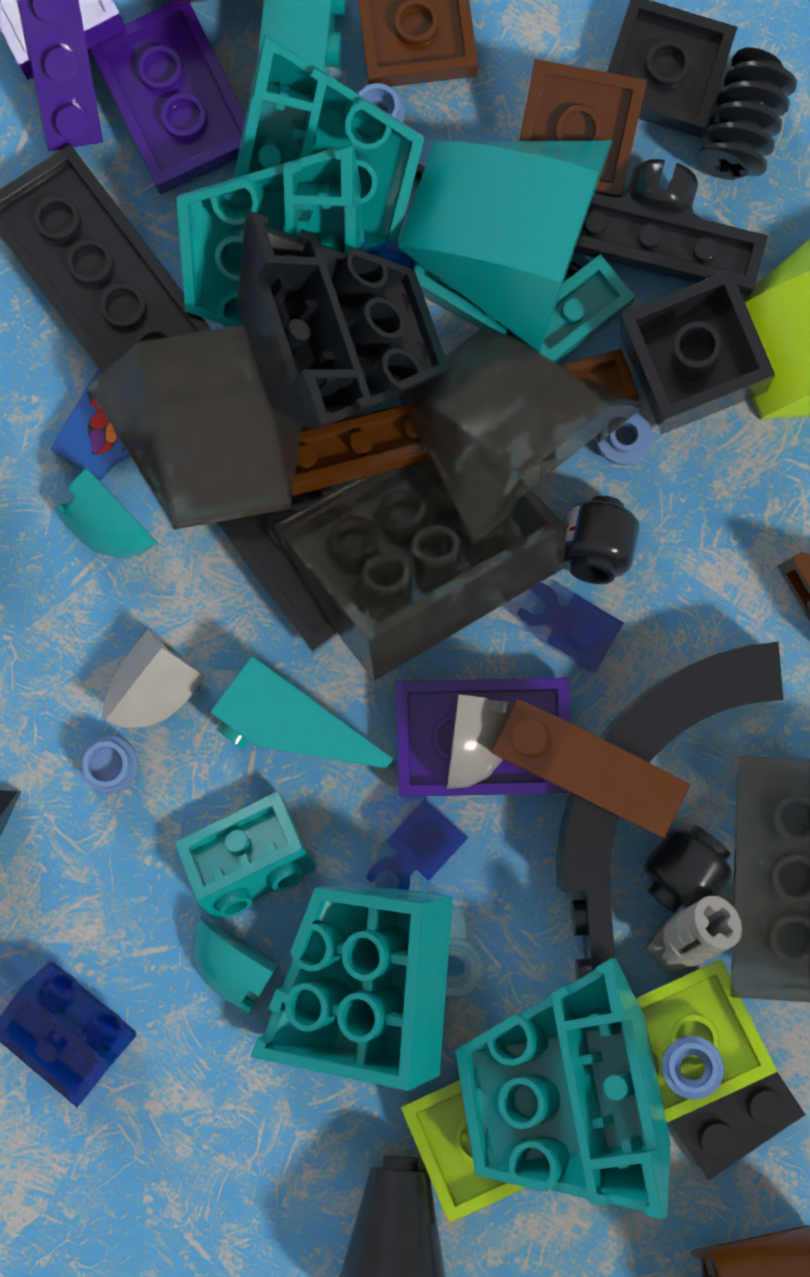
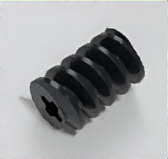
(746, 116)

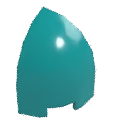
(102, 519)
(230, 965)

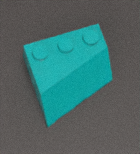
(364, 987)

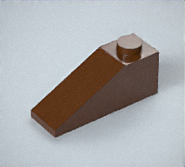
(590, 768)

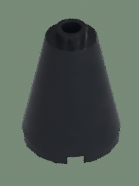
(395, 1225)

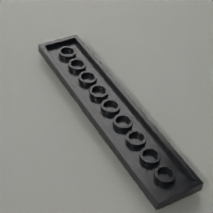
(120, 294)

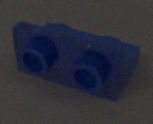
(63, 1032)

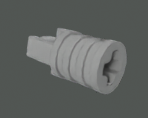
(692, 939)

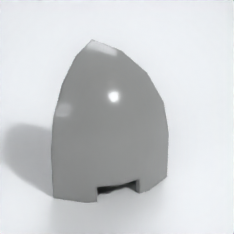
(149, 684)
(475, 733)

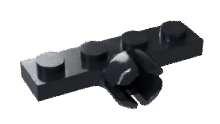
(663, 235)

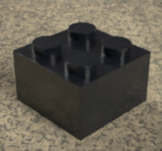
(696, 351)

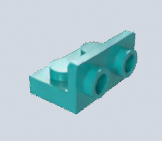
(245, 857)

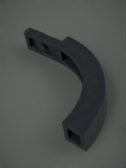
(644, 729)

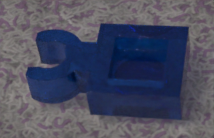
(578, 630)
(422, 844)

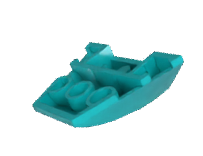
(305, 111)
(307, 194)
(504, 223)
(571, 1097)

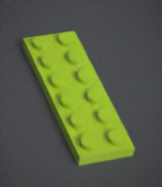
(685, 1007)

